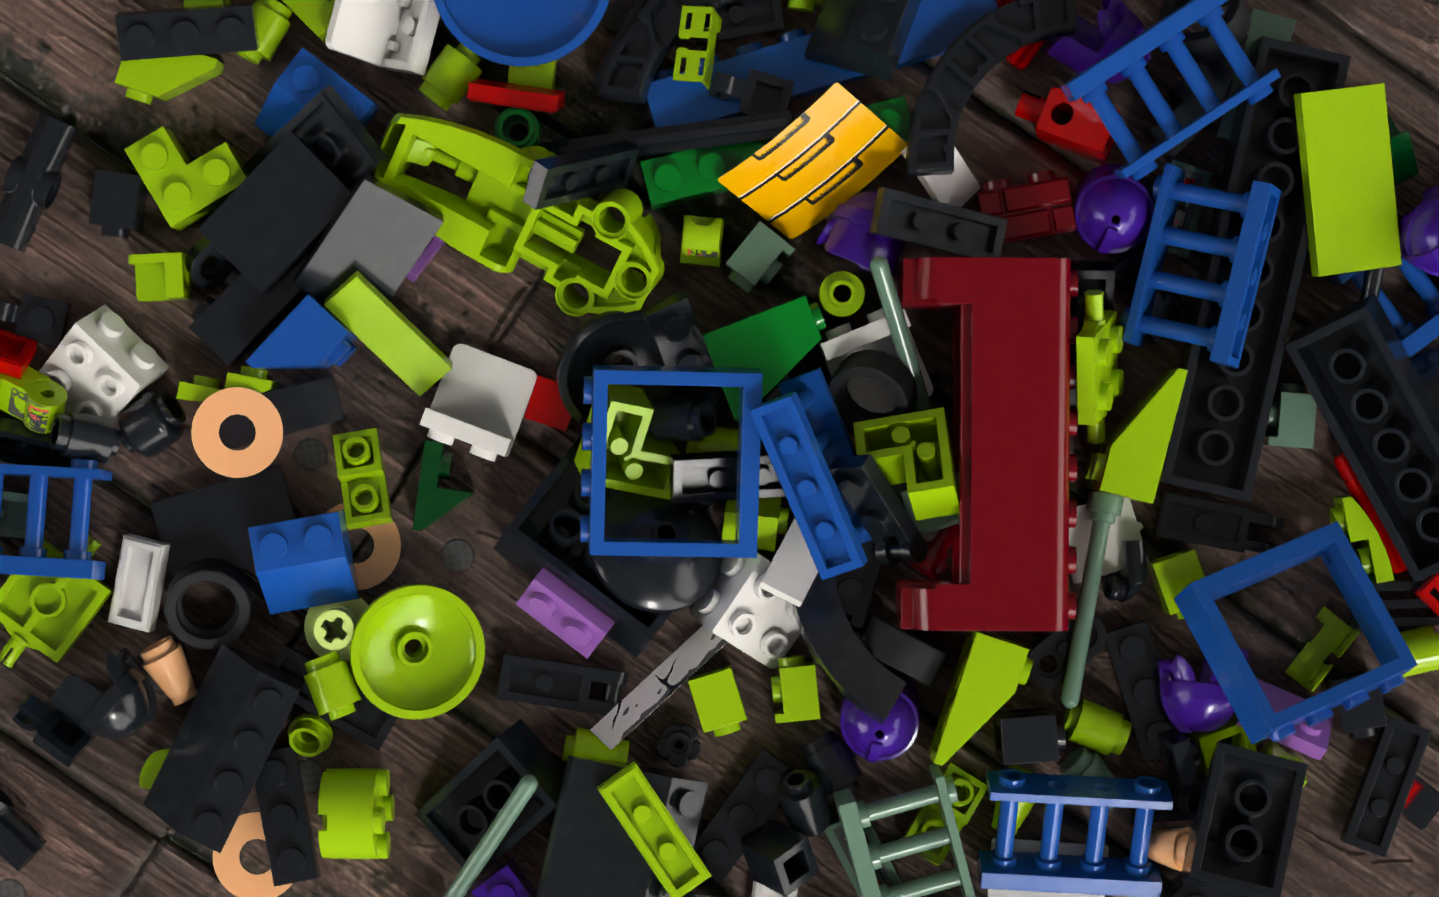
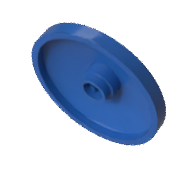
(522, 30)

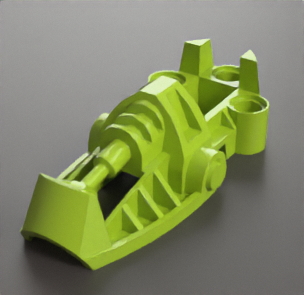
(501, 228)

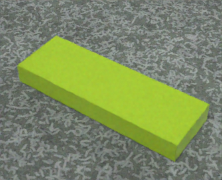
(388, 333)
(653, 831)

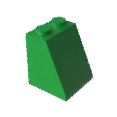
(766, 341)

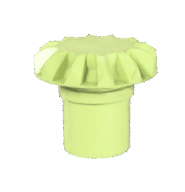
(332, 626)

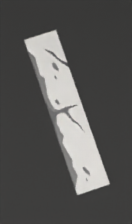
(657, 687)

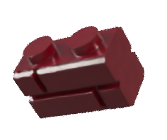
(1032, 209)

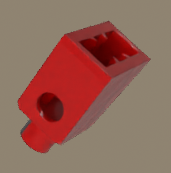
(1082, 135)

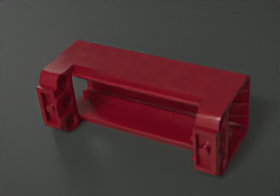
(1007, 443)

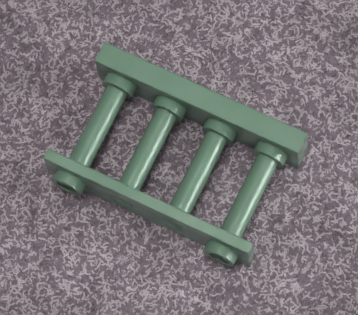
(868, 857)

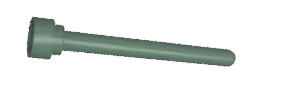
(898, 327)
(1102, 512)
(493, 837)

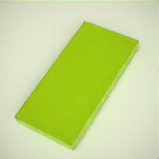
(1347, 179)

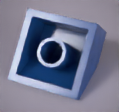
(300, 84)
(306, 340)
(304, 562)

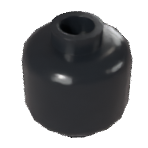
(151, 423)

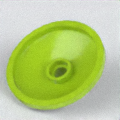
(438, 672)

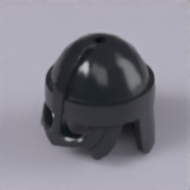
(116, 712)

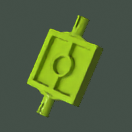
(1097, 365)
(49, 610)

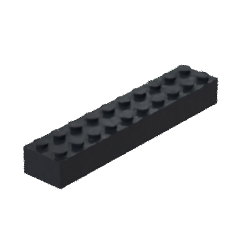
(1227, 408)

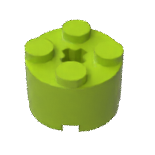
(355, 813)

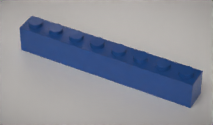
(683, 102)

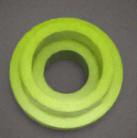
(309, 735)

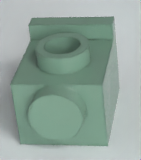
(757, 258)
(1292, 418)

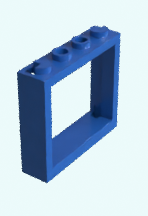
(748, 461)
(1233, 670)

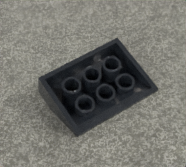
(549, 537)
(588, 845)

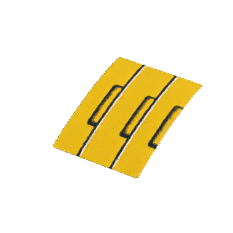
(815, 163)

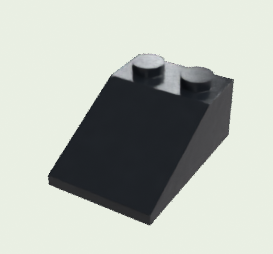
(473, 798)
(1244, 823)

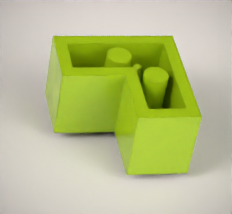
(182, 187)
(918, 452)
(633, 457)

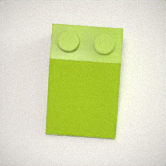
(1136, 448)
(979, 687)

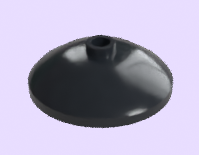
(596, 344)
(656, 582)

